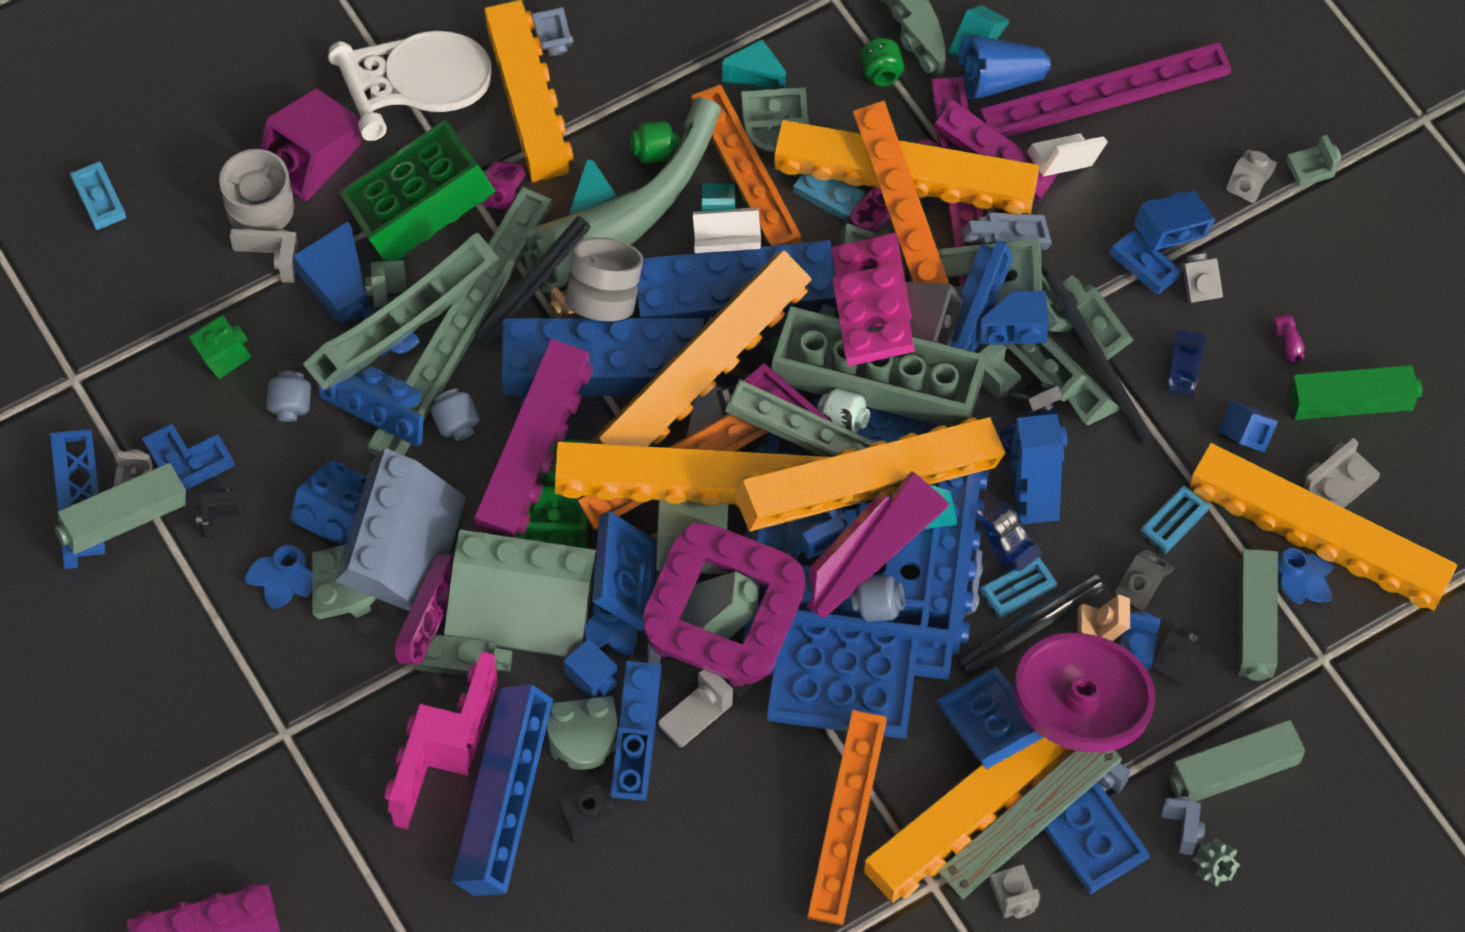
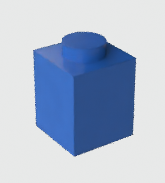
(591, 670)

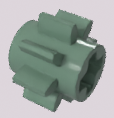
(1216, 862)

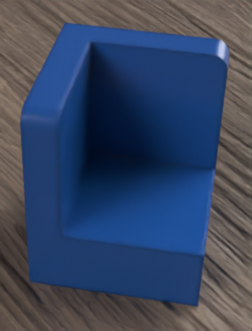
(1247, 426)

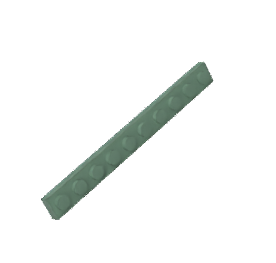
(468, 312)

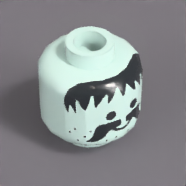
(845, 409)

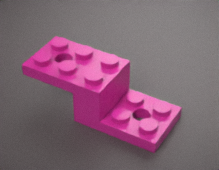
(872, 299)
(442, 740)

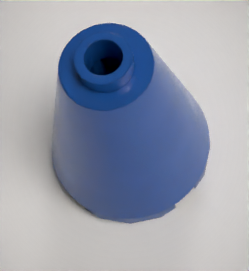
(999, 65)

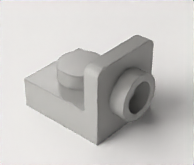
(1014, 892)

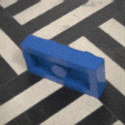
(1147, 265)

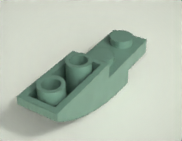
(920, 33)

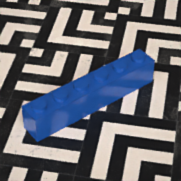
(502, 791)

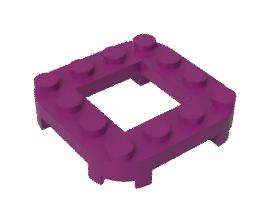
(705, 649)

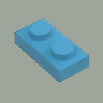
(98, 195)
(829, 195)

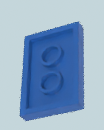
(623, 569)
(988, 718)
(1096, 840)

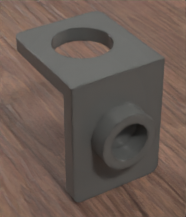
(1143, 578)

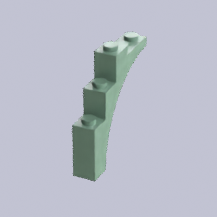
(402, 316)

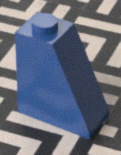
(334, 274)

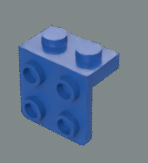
(329, 501)

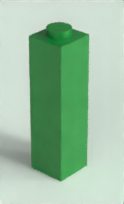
(1354, 392)

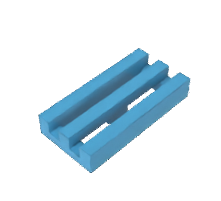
(1157, 538)
(1026, 597)

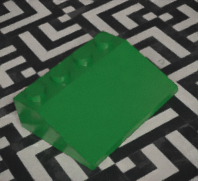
(417, 192)

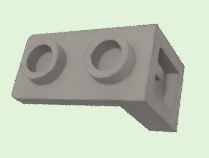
(280, 242)
(698, 709)

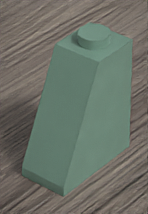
(722, 604)

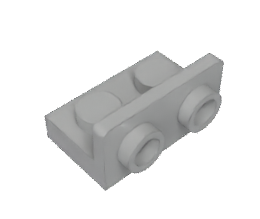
(1341, 476)

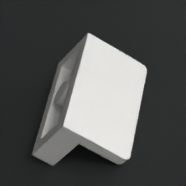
(1065, 153)
(727, 230)

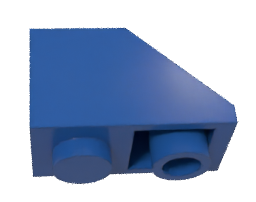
(1016, 319)

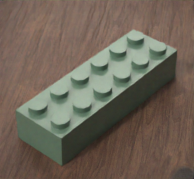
(928, 385)

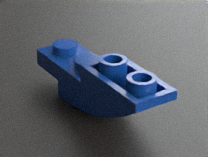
(636, 731)

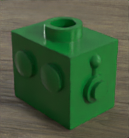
(221, 346)

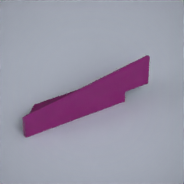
(872, 541)

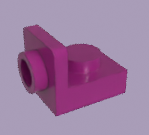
(505, 179)

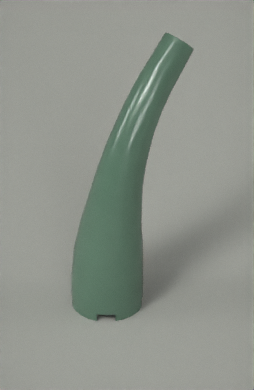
(636, 211)

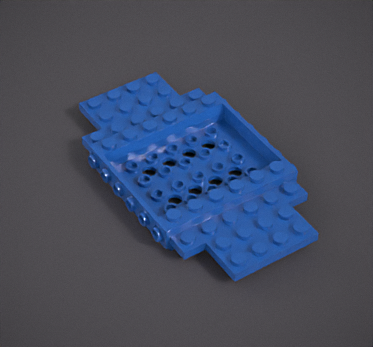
(871, 666)

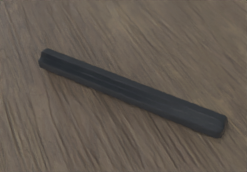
(533, 279)
(1030, 624)

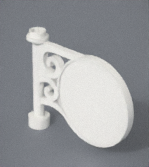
(424, 71)

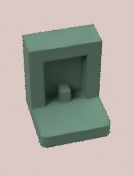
(1315, 162)
(385, 279)

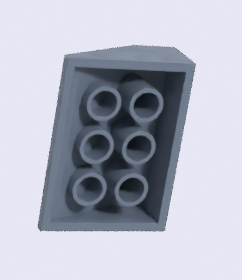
(399, 529)

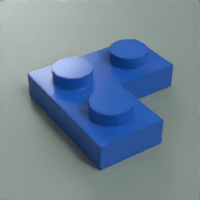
(190, 464)

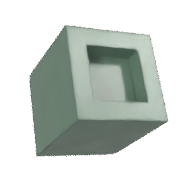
(998, 374)

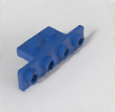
(381, 402)

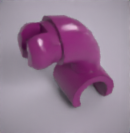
(1293, 343)

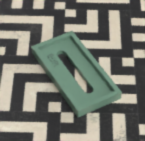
(1026, 263)

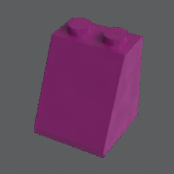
(312, 140)

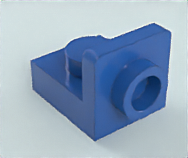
(821, 535)
(1141, 637)

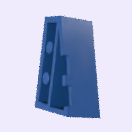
(1037, 467)

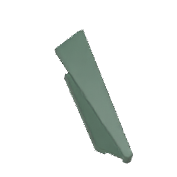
(1059, 369)

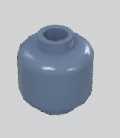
(288, 395)
(455, 414)
(879, 598)

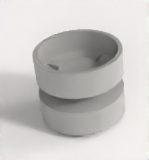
(257, 191)
(604, 279)

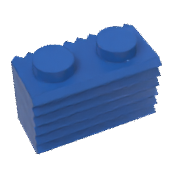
(1173, 220)

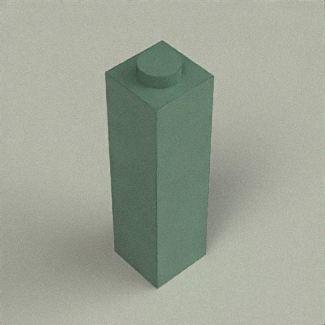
(120, 509)
(1258, 614)
(1237, 762)

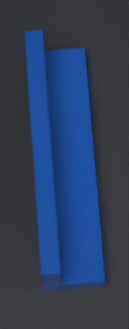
(981, 293)
(64, 485)

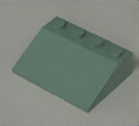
(520, 593)

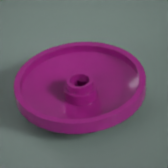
(1084, 692)

